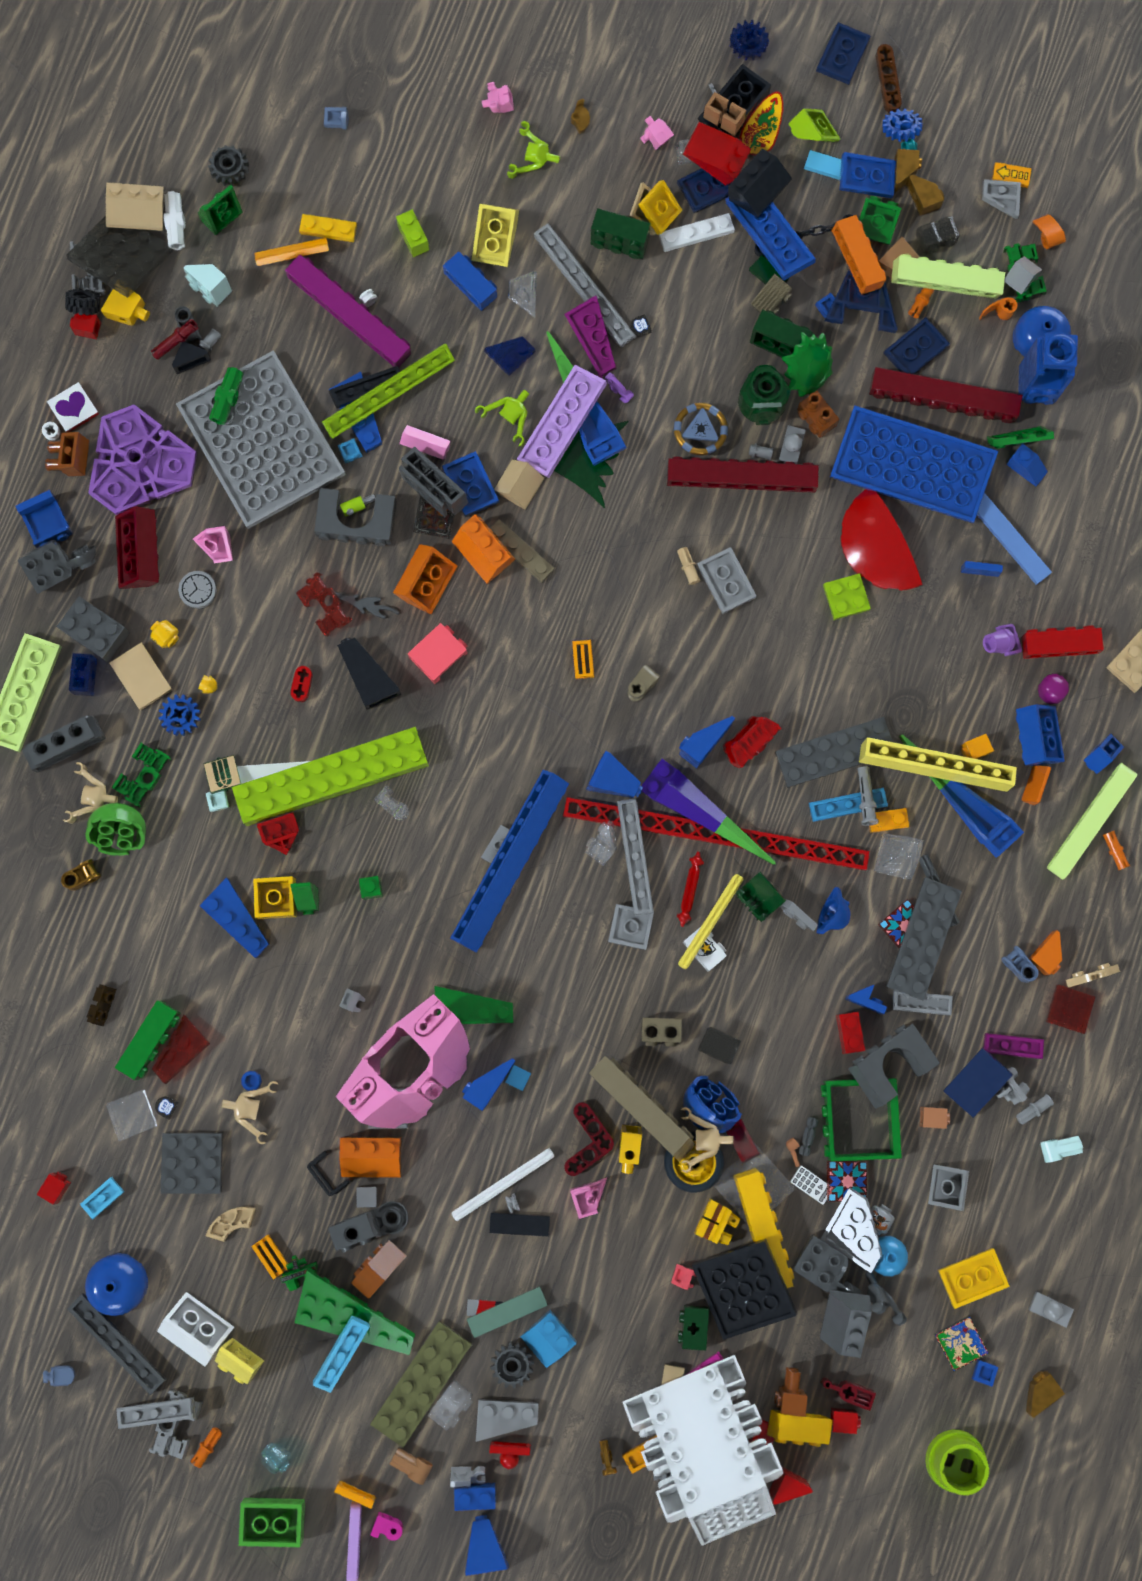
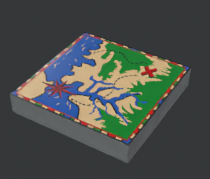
(961, 1343)

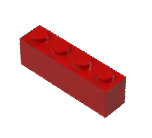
(1062, 642)

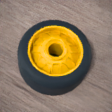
(699, 1178)

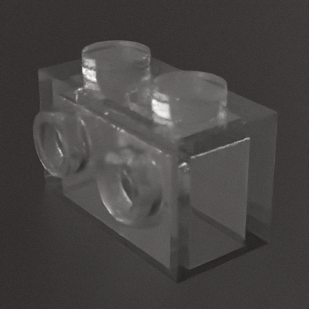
(450, 1405)

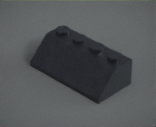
(743, 89)

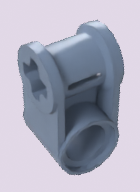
(1019, 964)

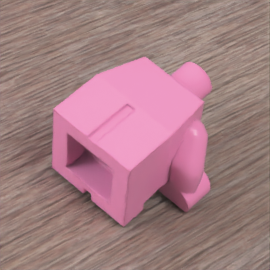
(499, 99)
(656, 132)

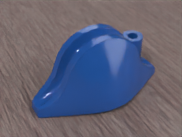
(834, 913)

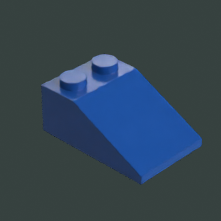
(702, 742)
(483, 1088)

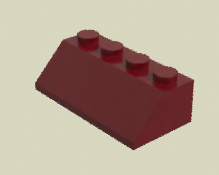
(136, 548)

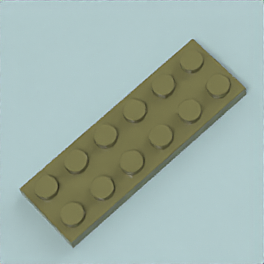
(421, 1384)

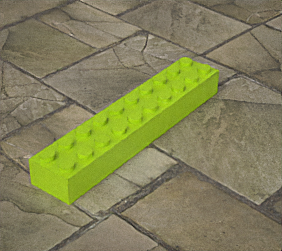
(330, 776)

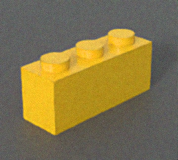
(811, 1428)

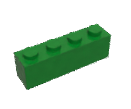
(147, 1040)

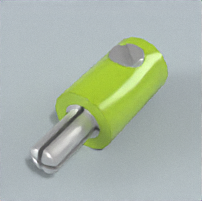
(356, 504)

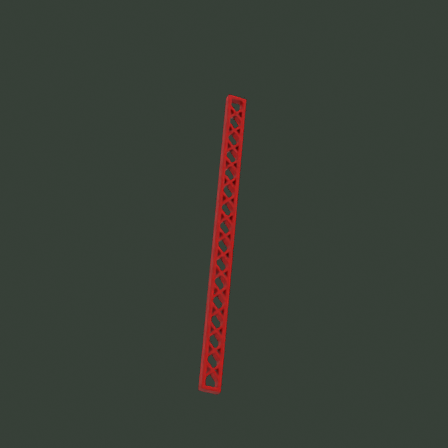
(719, 841)

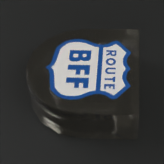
(640, 326)
(166, 1106)

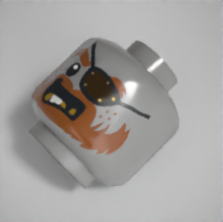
(882, 1218)

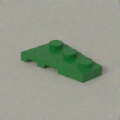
(1021, 436)

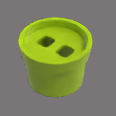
(951, 1478)

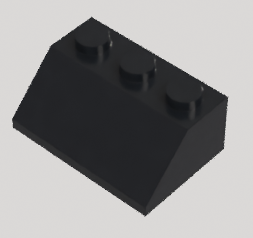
(759, 183)

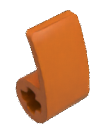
(1052, 233)
(1004, 308)

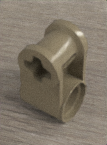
(644, 681)

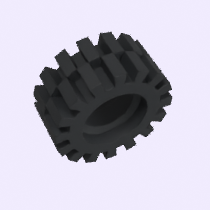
(82, 301)

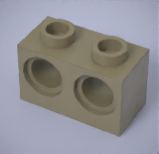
(661, 1025)

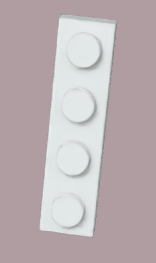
(696, 232)

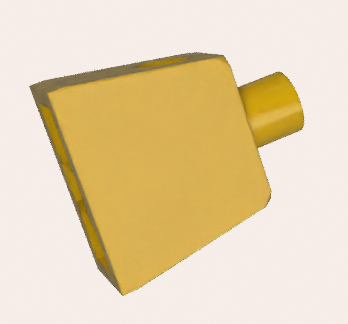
(125, 309)
(630, 1141)

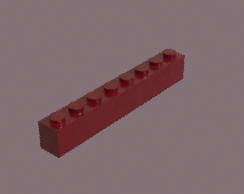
(945, 395)
(742, 475)

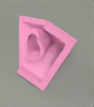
(216, 544)
(587, 1197)

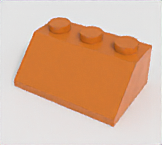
(482, 548)
(425, 578)
(370, 1157)

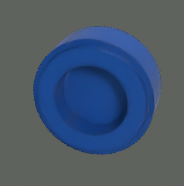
(251, 1080)

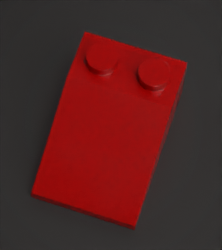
(717, 153)

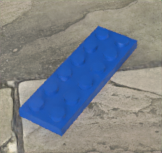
(775, 239)

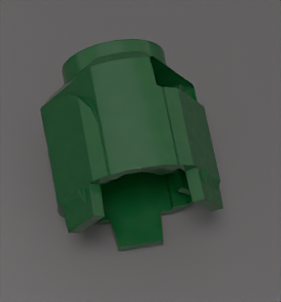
(757, 402)

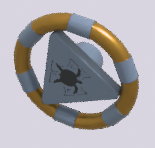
(700, 428)

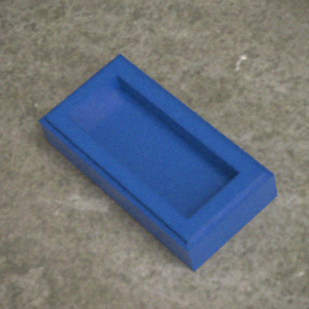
(981, 568)

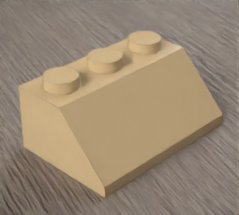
(134, 206)

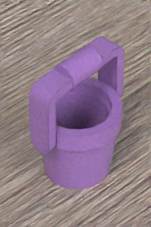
(1003, 641)

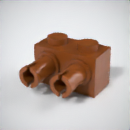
(817, 414)
(72, 454)
(789, 1397)

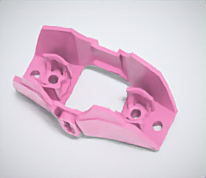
(447, 1049)

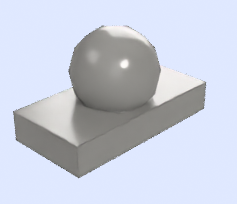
(792, 444)
(1051, 1309)

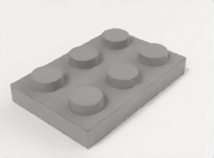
(726, 580)

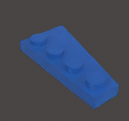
(366, 429)
(231, 914)

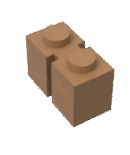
(716, 113)

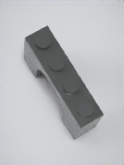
(377, 531)
(869, 1069)

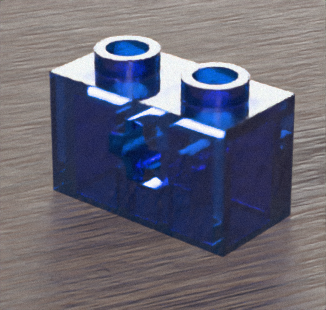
(82, 674)

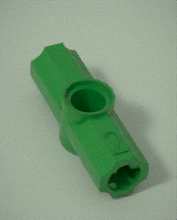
(226, 396)

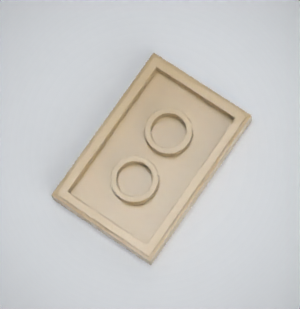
(141, 676)

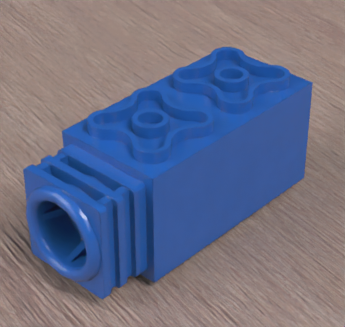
(1048, 368)

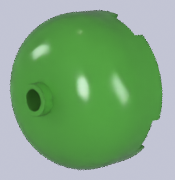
(116, 819)

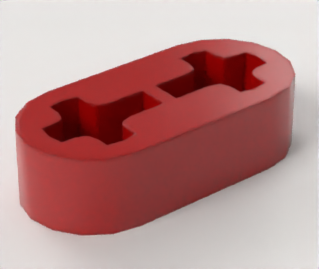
(306, 684)

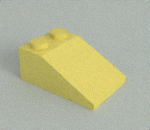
(494, 234)
(238, 1361)

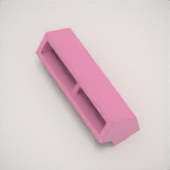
(425, 442)

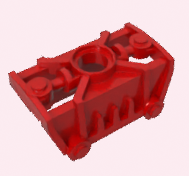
(750, 740)

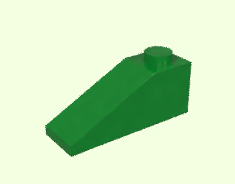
(305, 897)

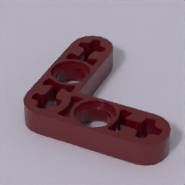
(594, 1145)

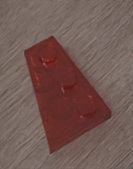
(181, 1050)

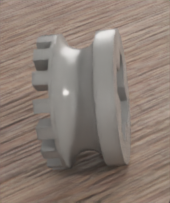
(512, 1203)

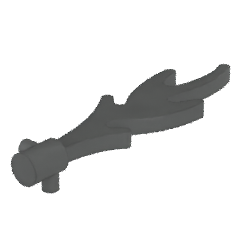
(367, 603)

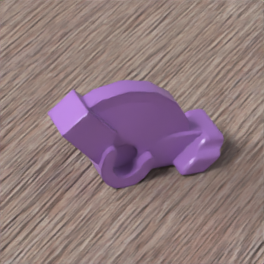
(617, 387)

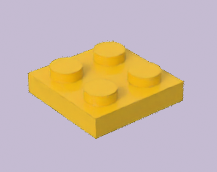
(660, 207)

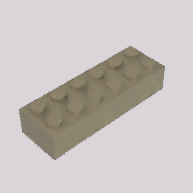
(647, 1112)

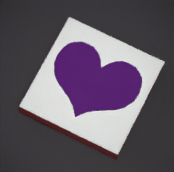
(72, 407)

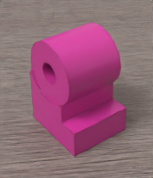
(387, 1525)

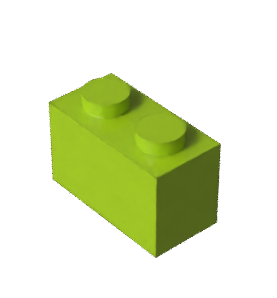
(412, 233)

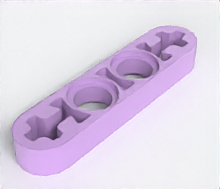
(354, 1541)

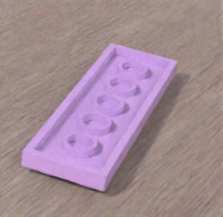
(562, 420)

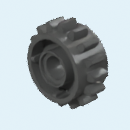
(232, 174)
(512, 1376)

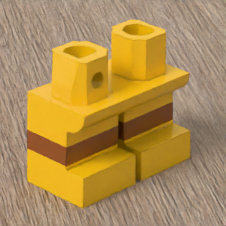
(713, 1231)

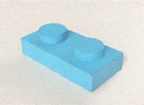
(102, 1198)

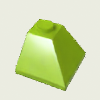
(813, 125)

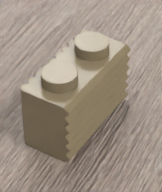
(772, 295)

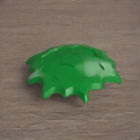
(809, 364)

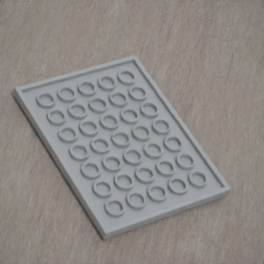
(268, 447)

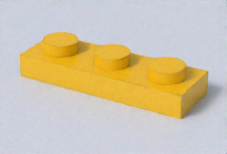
(328, 228)

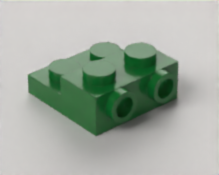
(879, 219)

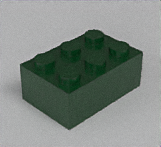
(620, 234)
(777, 334)

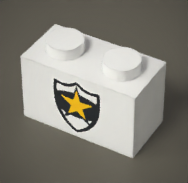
(710, 952)

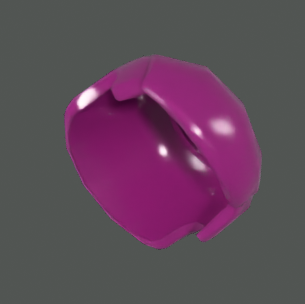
(1053, 688)

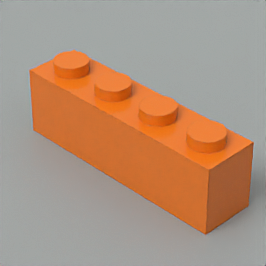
(859, 254)

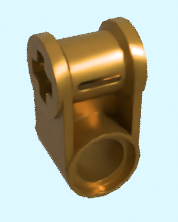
(81, 874)

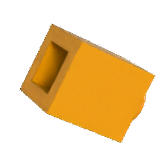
(977, 747)

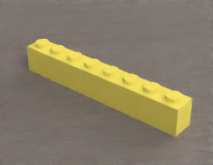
(937, 764)

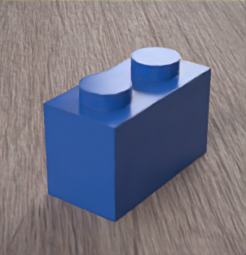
(475, 1497)

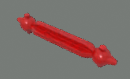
(690, 889)

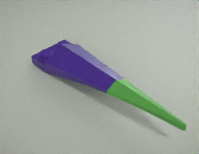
(673, 790)

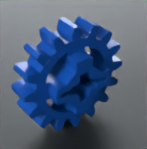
(902, 125)
(173, 718)

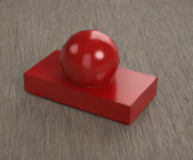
(509, 1452)

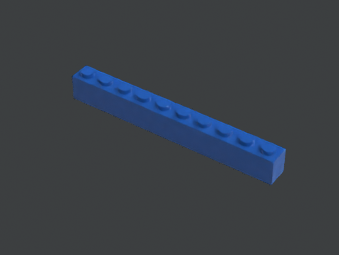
(509, 861)

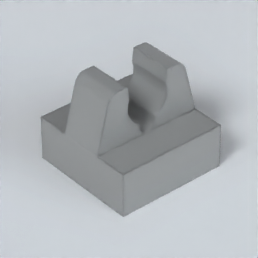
(350, 1000)

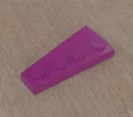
(591, 331)

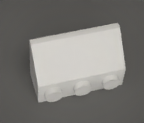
(195, 1329)

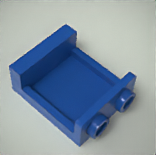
(44, 519)

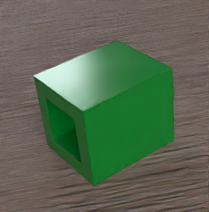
(370, 887)

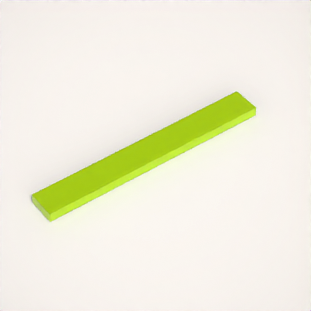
(388, 391)

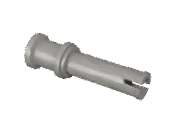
(868, 805)

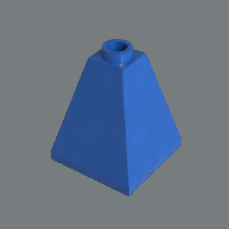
(613, 778)
(484, 1549)

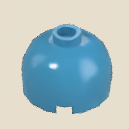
(894, 1256)

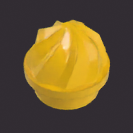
(208, 684)

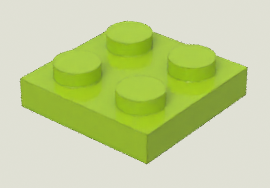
(846, 596)

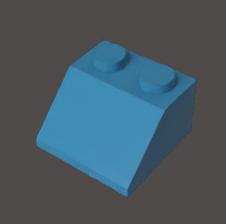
(548, 1339)

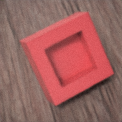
(682, 1277)

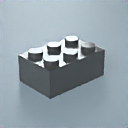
(93, 629)

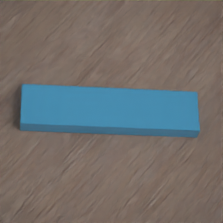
(844, 805)

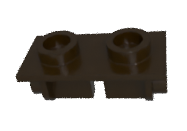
(104, 996)

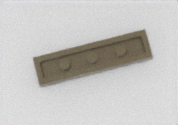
(522, 552)

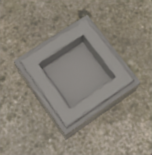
(366, 1197)

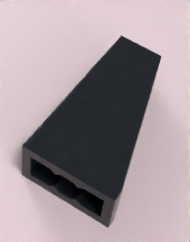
(369, 678)

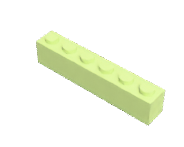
(947, 276)

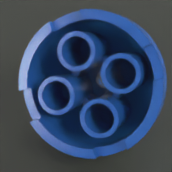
(1035, 324)
(700, 1100)
(125, 1275)

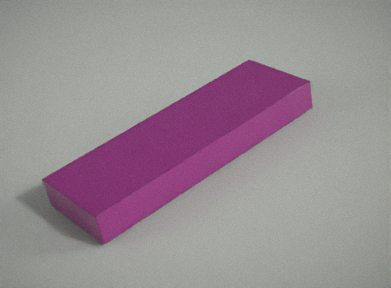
(1014, 1046)

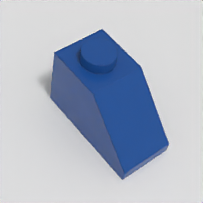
(1027, 465)
(1103, 754)

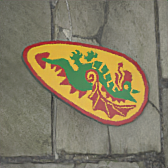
(763, 124)

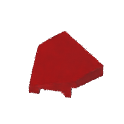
(279, 832)

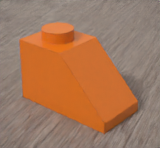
(1048, 954)

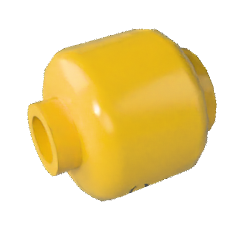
(164, 634)

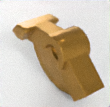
(580, 117)
(607, 1458)

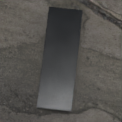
(519, 1224)

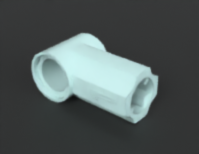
(1056, 1149)

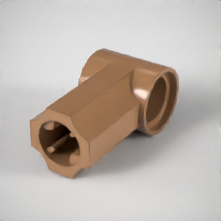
(415, 1468)

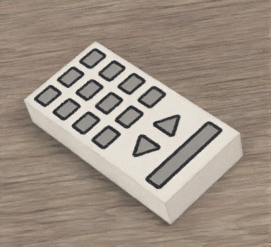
(810, 1184)

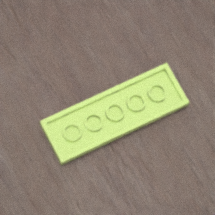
(25, 689)

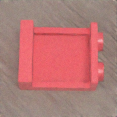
(437, 652)

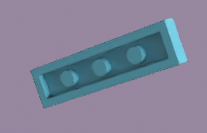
(341, 1354)

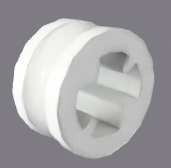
(368, 298)
(49, 425)

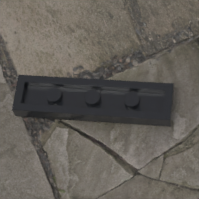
(351, 391)

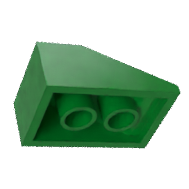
(220, 210)

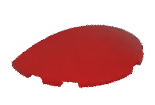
(876, 544)

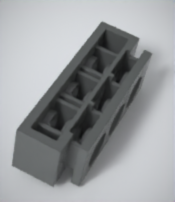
(432, 483)
(55, 752)

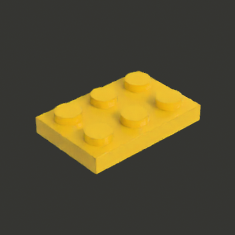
(973, 1278)

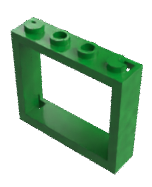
(893, 1122)

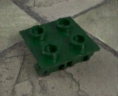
(760, 897)

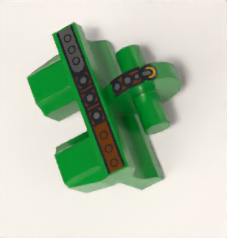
(291, 1277)

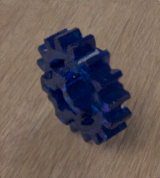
(748, 37)

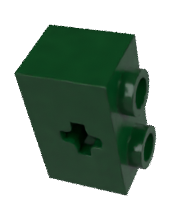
(698, 1339)

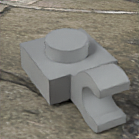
(463, 1476)

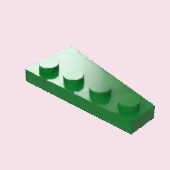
(475, 1008)

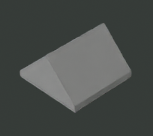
(948, 1187)

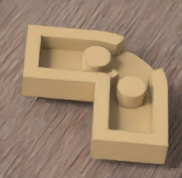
(1080, 977)

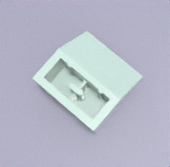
(209, 282)

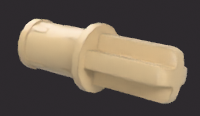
(688, 565)

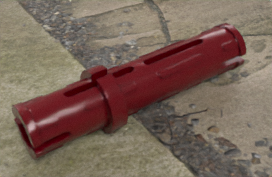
(180, 335)

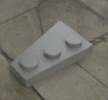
(504, 1416)

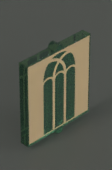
(222, 774)

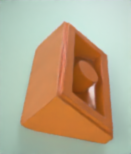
(1036, 784)

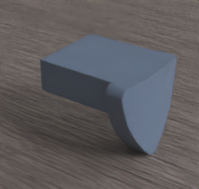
(336, 117)

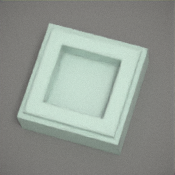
(217, 801)

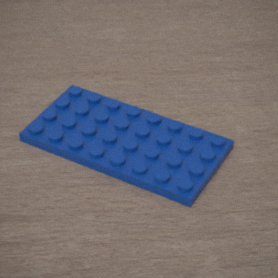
(914, 464)

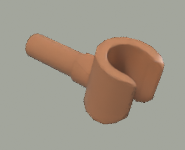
(792, 1145)

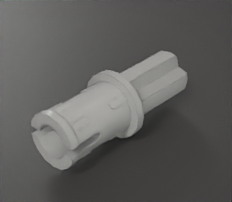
(1034, 1109)

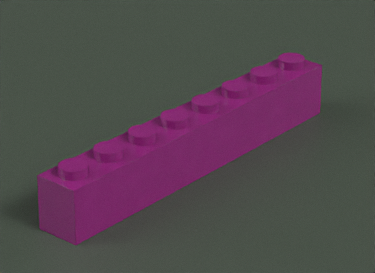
(348, 311)

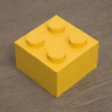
(274, 898)

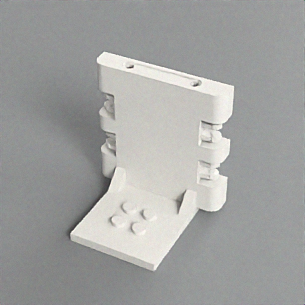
(705, 1446)

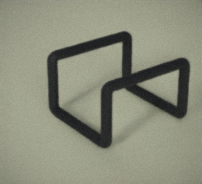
(313, 1163)

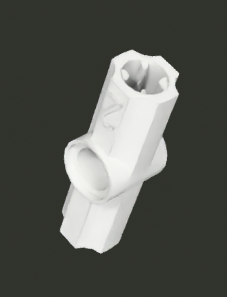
(174, 220)

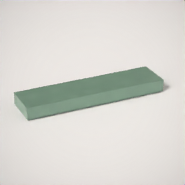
(507, 1312)

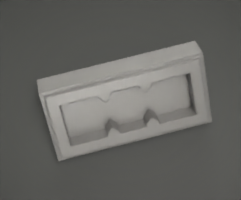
(495, 844)

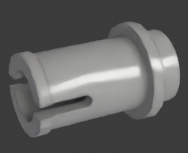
(209, 341)
(760, 451)

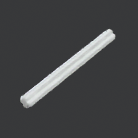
(503, 1184)

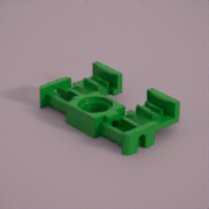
(1030, 252)
(137, 791)

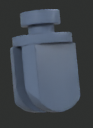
(59, 1375)

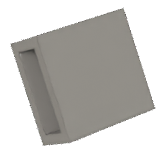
(1022, 275)

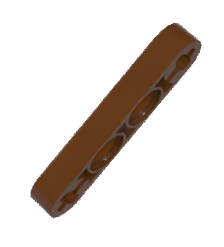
(891, 78)

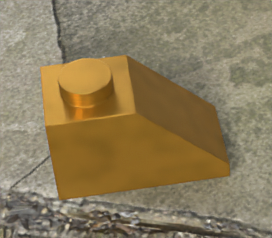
(906, 164)
(924, 194)
(1042, 1393)

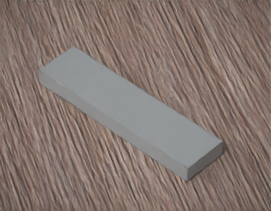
(156, 1413)

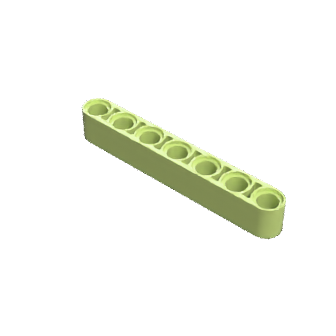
(1092, 821)

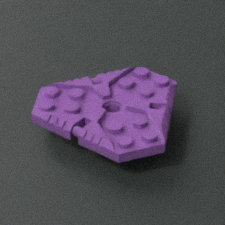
(163, 464)

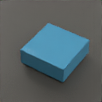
(349, 450)
(518, 1077)

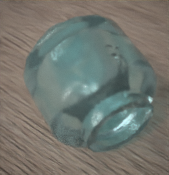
(275, 1458)

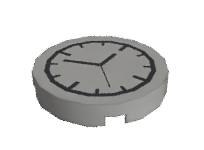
(197, 589)

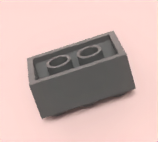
(846, 1322)

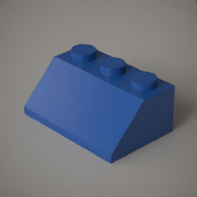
(1039, 735)

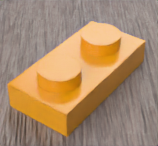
(890, 820)

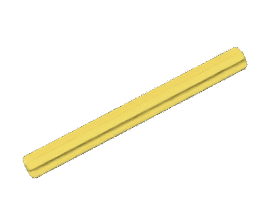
(710, 921)

